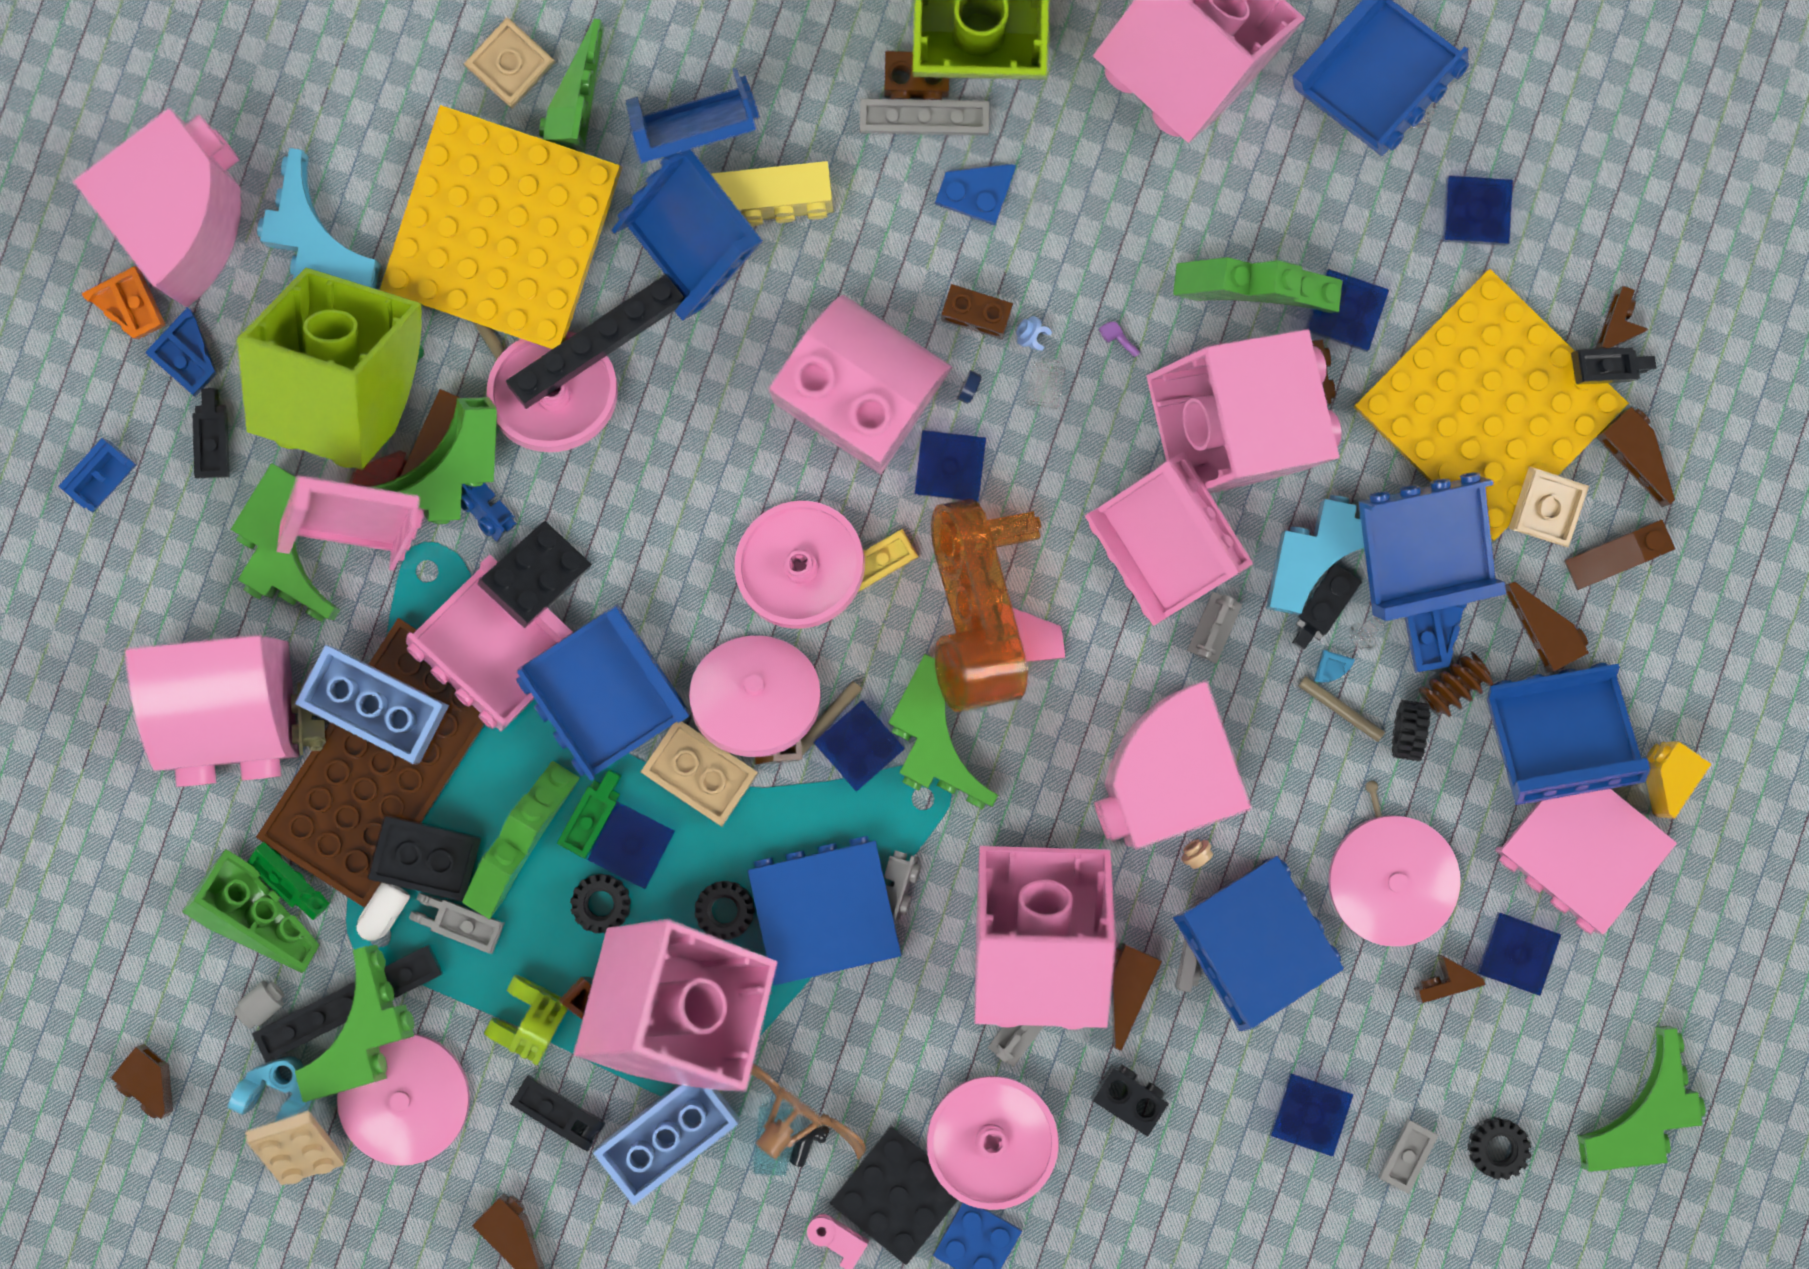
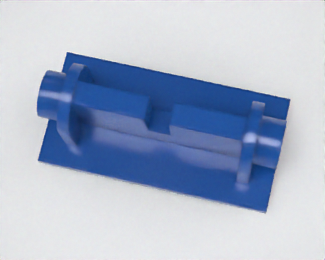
(491, 519)

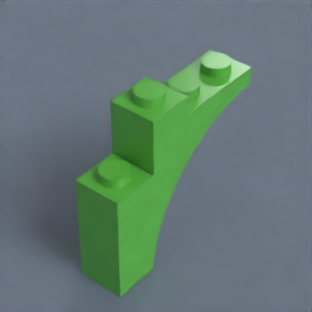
(1257, 282)
(461, 457)
(269, 569)
(933, 755)
(518, 838)
(372, 1022)
(1663, 1104)

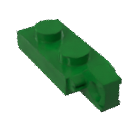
(590, 815)
(286, 882)

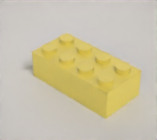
(779, 192)

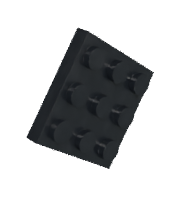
(895, 1196)

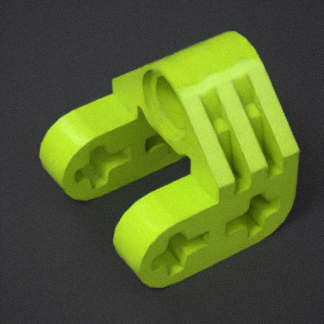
(538, 1025)

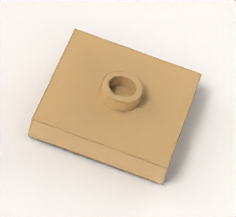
(509, 63)
(1548, 507)

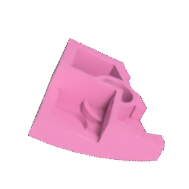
(1039, 637)

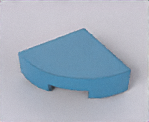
(1332, 667)

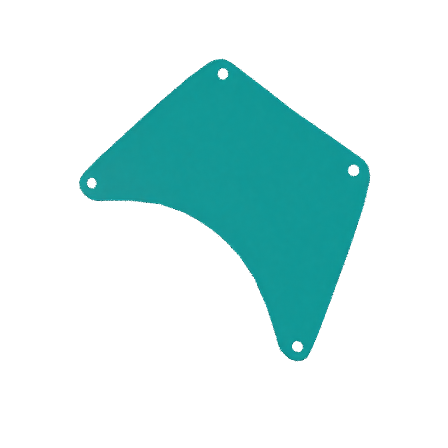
(539, 929)

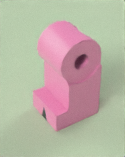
(829, 1232)

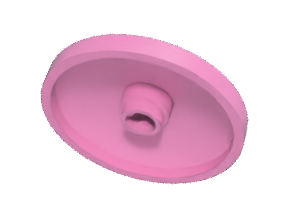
(561, 418)
(799, 564)
(755, 696)
(1394, 880)
(411, 1111)
(992, 1142)

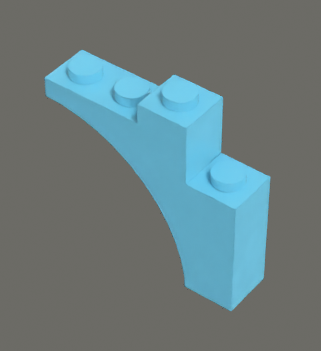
(300, 230)
(1305, 558)

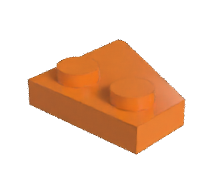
(128, 302)

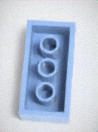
(372, 704)
(665, 1138)

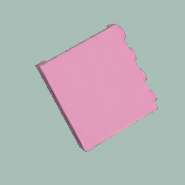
(350, 517)
(1168, 539)
(481, 648)
(1587, 854)

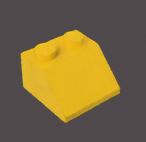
(1673, 777)

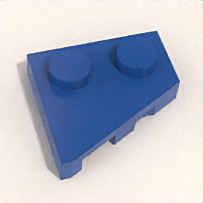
(976, 191)
(184, 353)
(1433, 637)

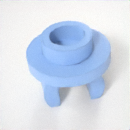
(1028, 331)

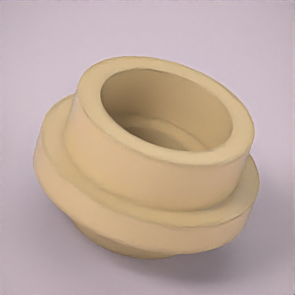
(1197, 853)

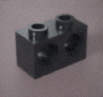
(1125, 1105)

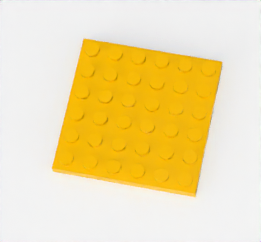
(500, 228)
(1489, 397)

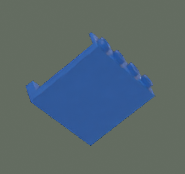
(1380, 73)
(693, 122)
(689, 229)
(1429, 547)
(602, 692)
(1565, 734)
(824, 910)
(1259, 944)

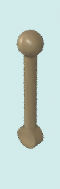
(1372, 787)

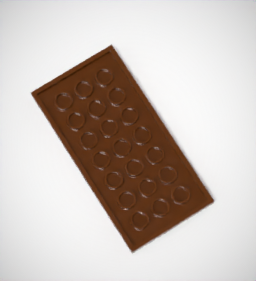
(341, 793)

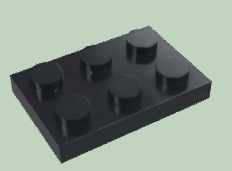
(534, 574)
(424, 857)

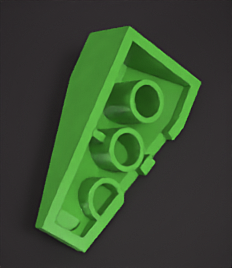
(572, 104)
(243, 909)

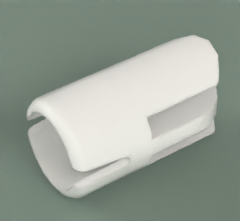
(381, 911)

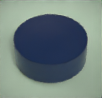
(969, 387)

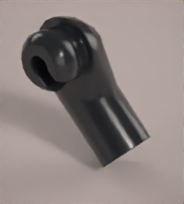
(803, 1145)

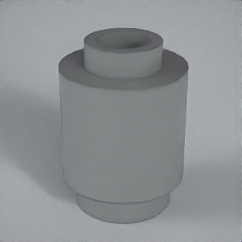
(259, 1004)

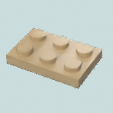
(699, 772)
(295, 1148)

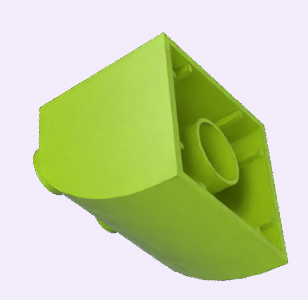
(981, 39)
(329, 367)

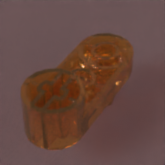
(985, 656)

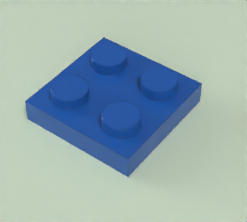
(976, 1240)

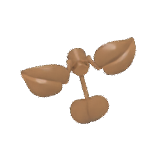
(778, 1134)

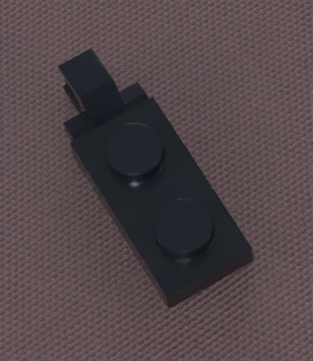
(1609, 365)
(210, 437)
(1325, 605)

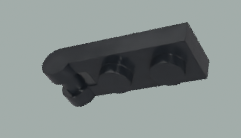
(556, 1112)

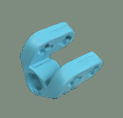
(250, 1089)

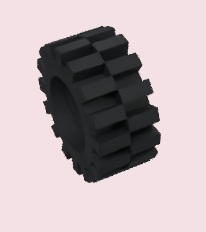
(1410, 730)
(581, 897)
(704, 914)
(1519, 1148)

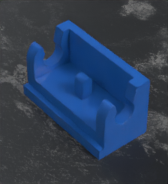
(97, 475)

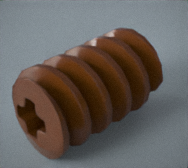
(1456, 685)

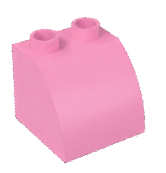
(1193, 55)
(170, 202)
(858, 382)
(1247, 410)
(214, 707)
(1171, 772)
(1044, 937)
(676, 1006)

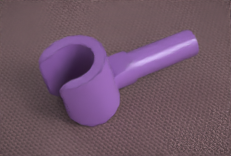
(1111, 331)

